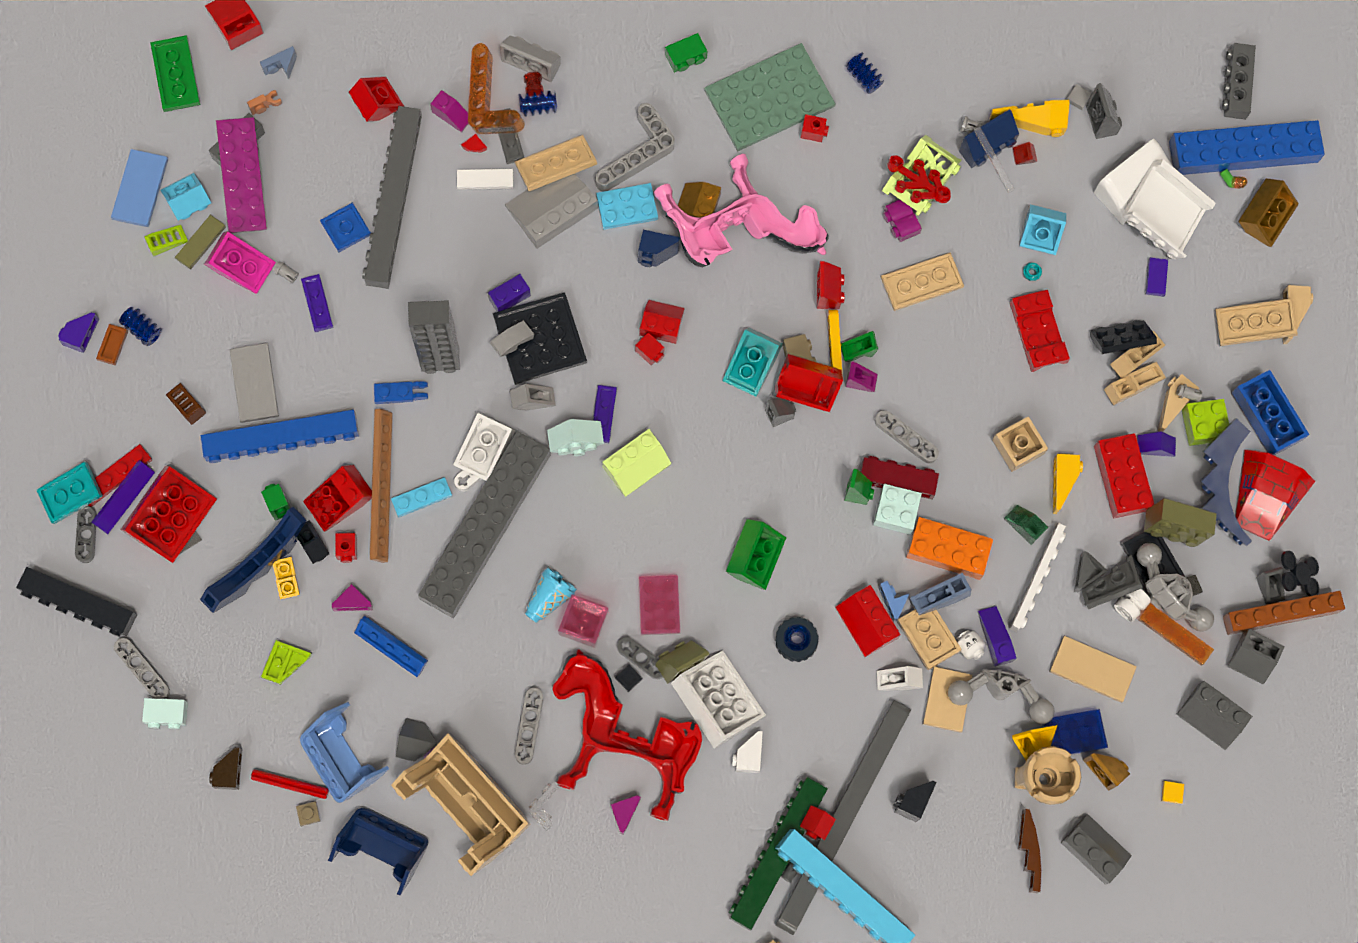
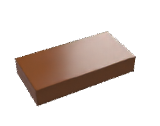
(112, 344)

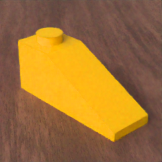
(1065, 473)

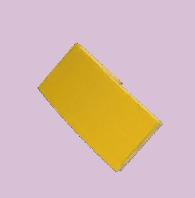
(286, 578)

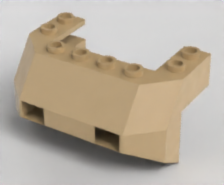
(469, 798)

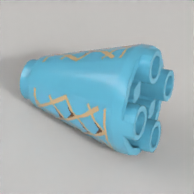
(548, 595)

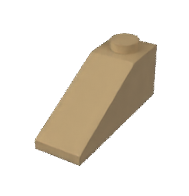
(1302, 300)
(1135, 357)
(1172, 403)

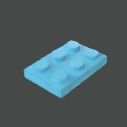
(627, 206)

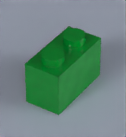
(686, 53)
(276, 501)

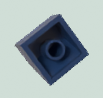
(657, 248)

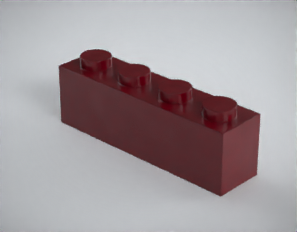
(900, 476)

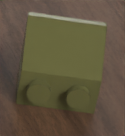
(680, 660)

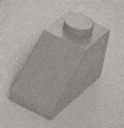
(532, 397)

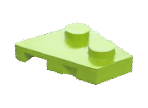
(283, 662)

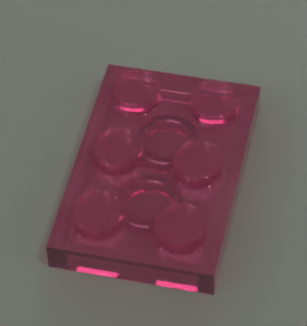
(659, 605)

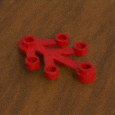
(938, 191)

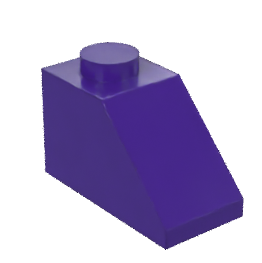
(78, 332)

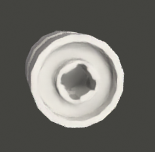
(1132, 604)

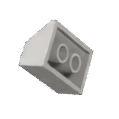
(530, 57)

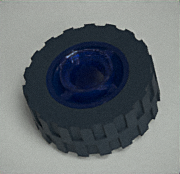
(792, 628)

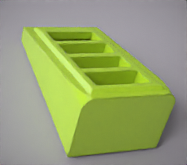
(156, 236)

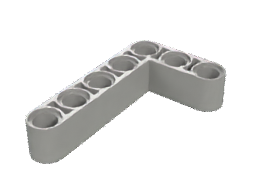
(639, 153)

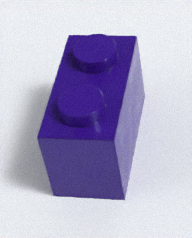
(509, 293)

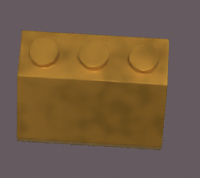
(1269, 211)

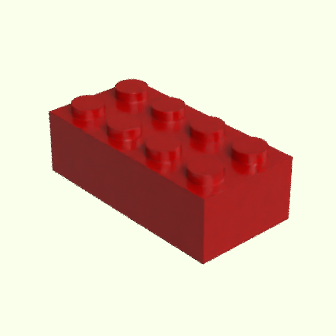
(1124, 475)

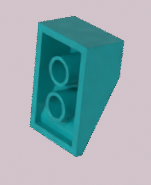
(752, 361)

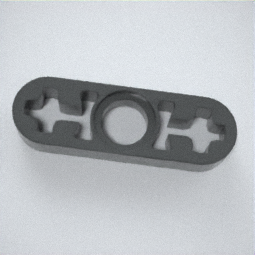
(92, 540)
(627, 653)

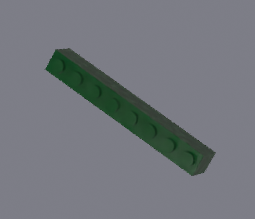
(771, 865)

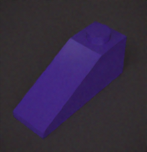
(997, 636)

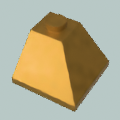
(1107, 769)

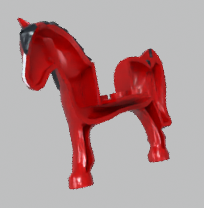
(670, 751)

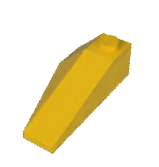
(1042, 119)

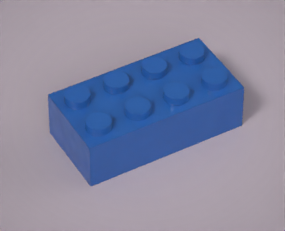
(1270, 413)

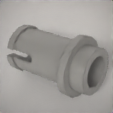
(286, 272)
(1188, 392)

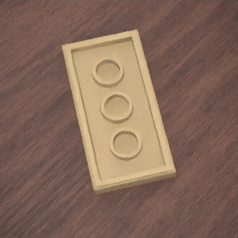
(556, 163)
(922, 281)
(1256, 322)
(1093, 669)

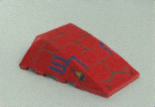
(1269, 492)

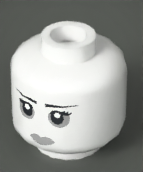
(971, 645)

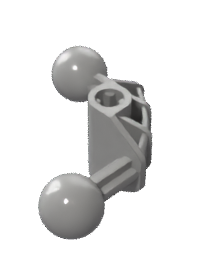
(1172, 591)
(961, 692)

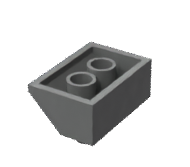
(1214, 715)
(1096, 849)

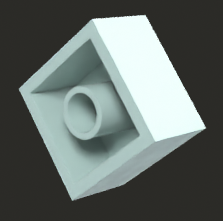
(575, 437)
(897, 509)

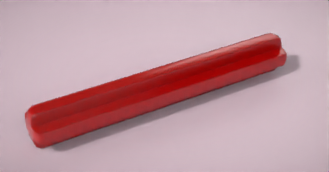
(289, 784)

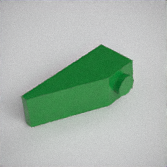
(859, 488)

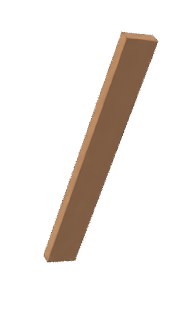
(381, 486)

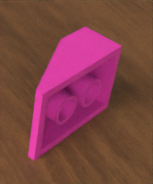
(239, 262)

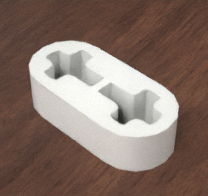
(470, 482)

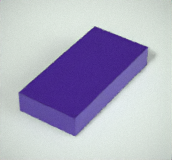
(1157, 277)

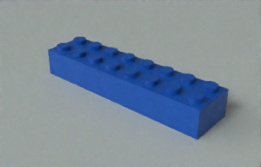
(1246, 147)

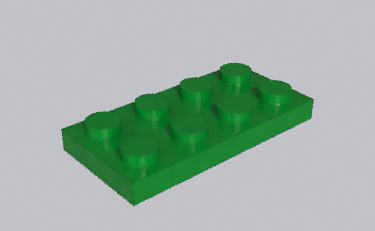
(175, 73)

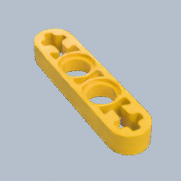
(834, 339)

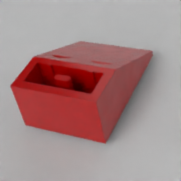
(234, 21)
(338, 497)

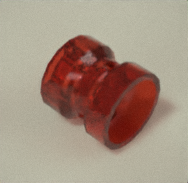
(533, 82)

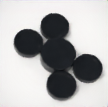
(1300, 573)

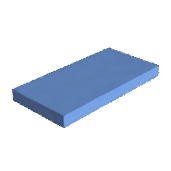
(139, 188)

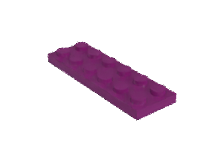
(241, 175)

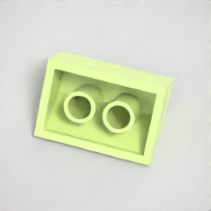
(636, 463)

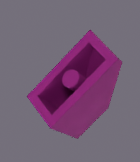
(450, 111)

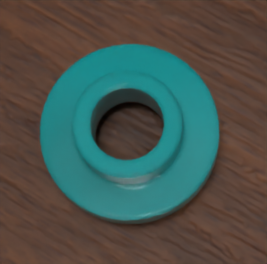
(1035, 267)

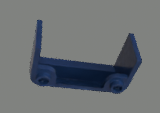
(384, 841)

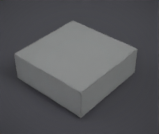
(1079, 97)

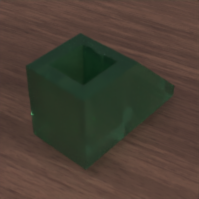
(1026, 524)

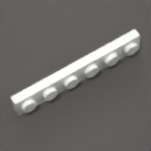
(1035, 585)

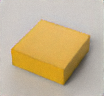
(1172, 792)

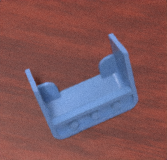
(334, 758)

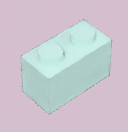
(165, 712)

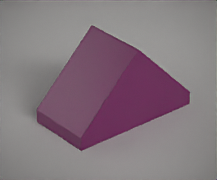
(861, 378)
(351, 600)
(624, 811)

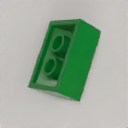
(756, 554)

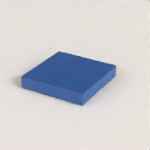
(345, 227)

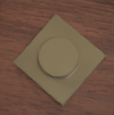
(308, 814)

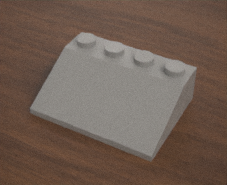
(552, 208)

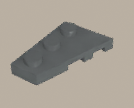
(1114, 585)

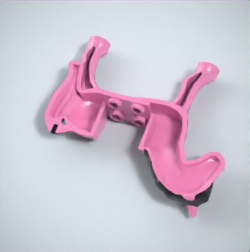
(703, 236)

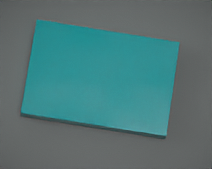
(69, 493)

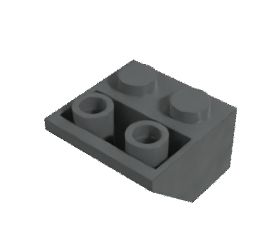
(1256, 656)

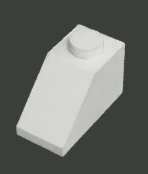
(900, 679)
(749, 755)

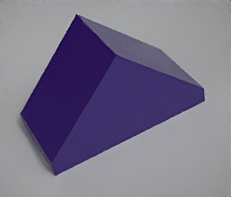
(1157, 444)

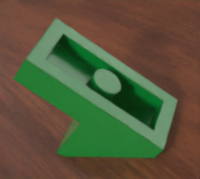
(860, 346)

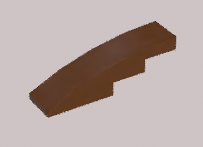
(1029, 842)

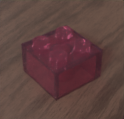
(583, 621)

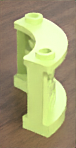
(923, 153)

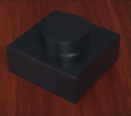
(628, 678)

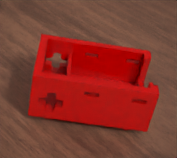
(808, 383)

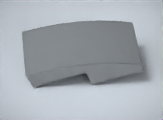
(511, 338)

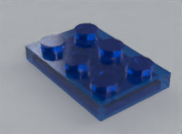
(1079, 732)

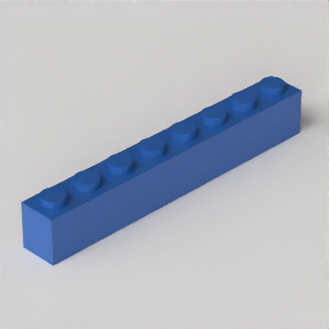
(279, 436)

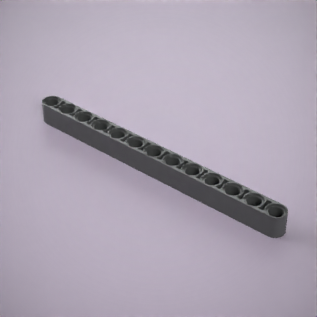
(847, 810)

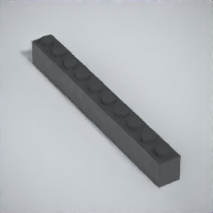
(393, 197)

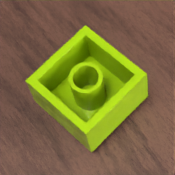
(1204, 421)

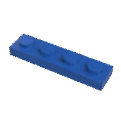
(390, 646)

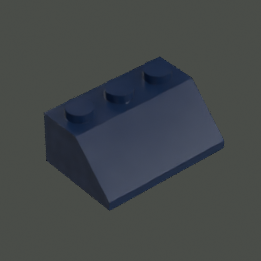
(1000, 133)

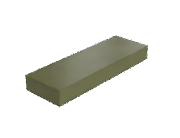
(200, 242)

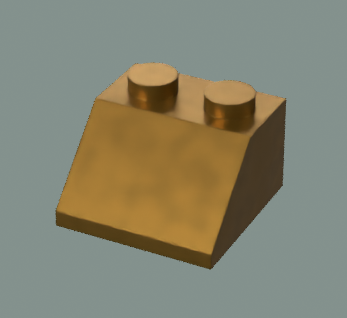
(699, 199)

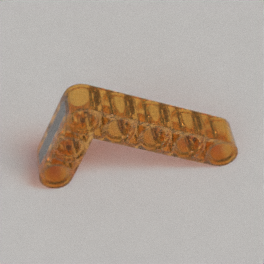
(484, 96)

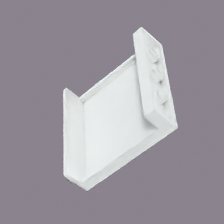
(1167, 208)

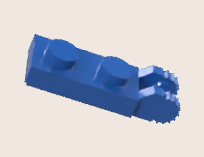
(398, 392)

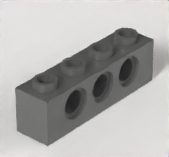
(1246, 56)

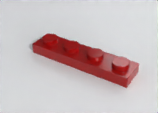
(116, 473)

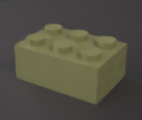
(1180, 522)

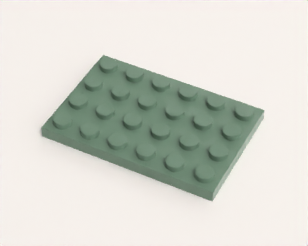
(769, 97)

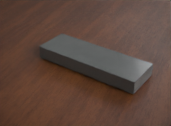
(511, 145)

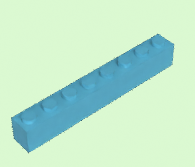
(842, 889)

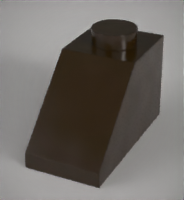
(227, 771)

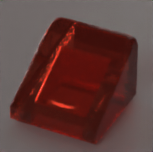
(1024, 154)

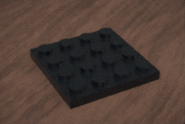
(555, 339)

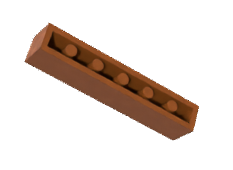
(1284, 612)

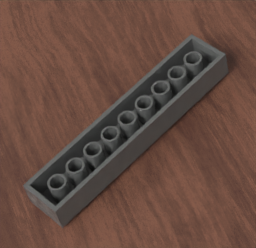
(484, 524)

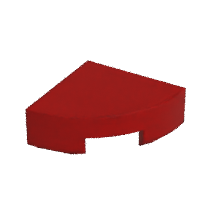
(474, 144)

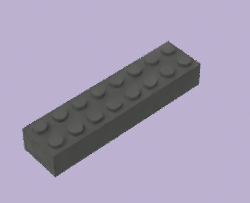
(434, 336)

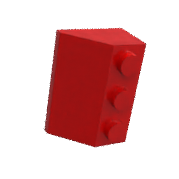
(867, 621)

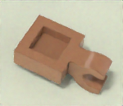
(261, 103)

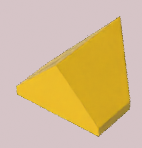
(1033, 740)

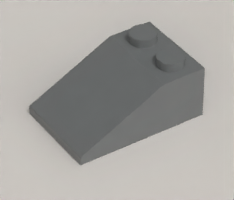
(1103, 113)

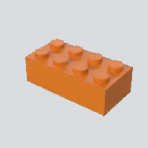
(949, 548)

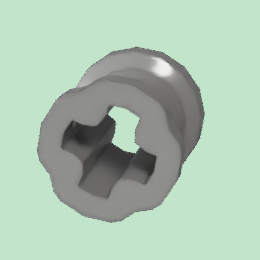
(970, 125)

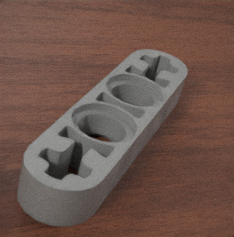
(908, 434)
(142, 669)
(531, 726)

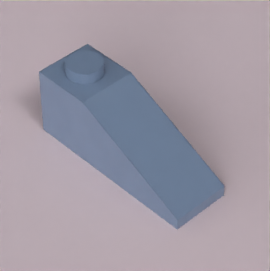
(942, 595)

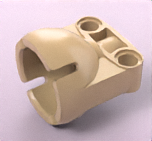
(1058, 767)

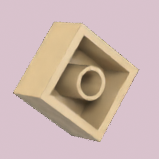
(1020, 444)

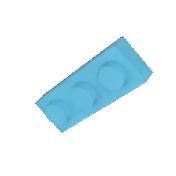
(421, 497)

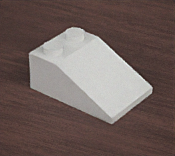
(483, 446)

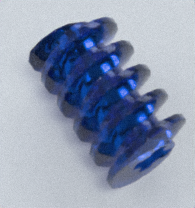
(864, 73)
(538, 103)
(140, 328)

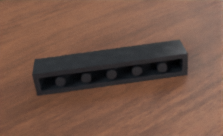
(76, 601)

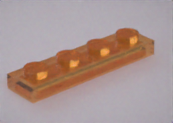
(1175, 634)

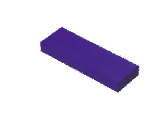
(317, 303)
(605, 409)

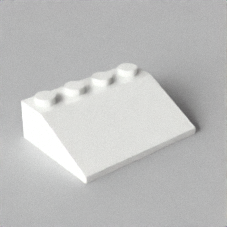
(718, 699)

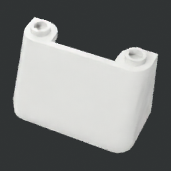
(1121, 184)

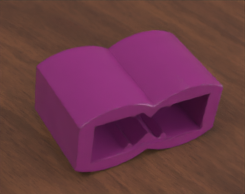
(902, 220)

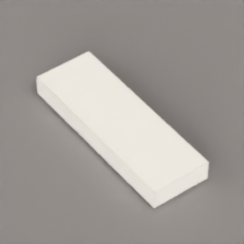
(485, 179)

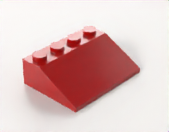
(168, 514)

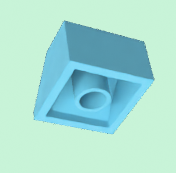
(186, 197)
(1043, 229)

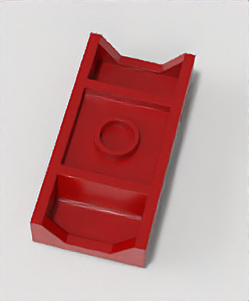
(1039, 330)

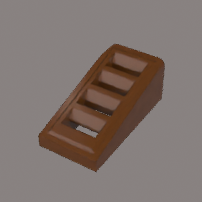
(191, 414)

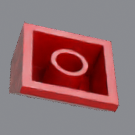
(375, 98)
(829, 286)
(662, 321)

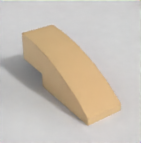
(1134, 383)

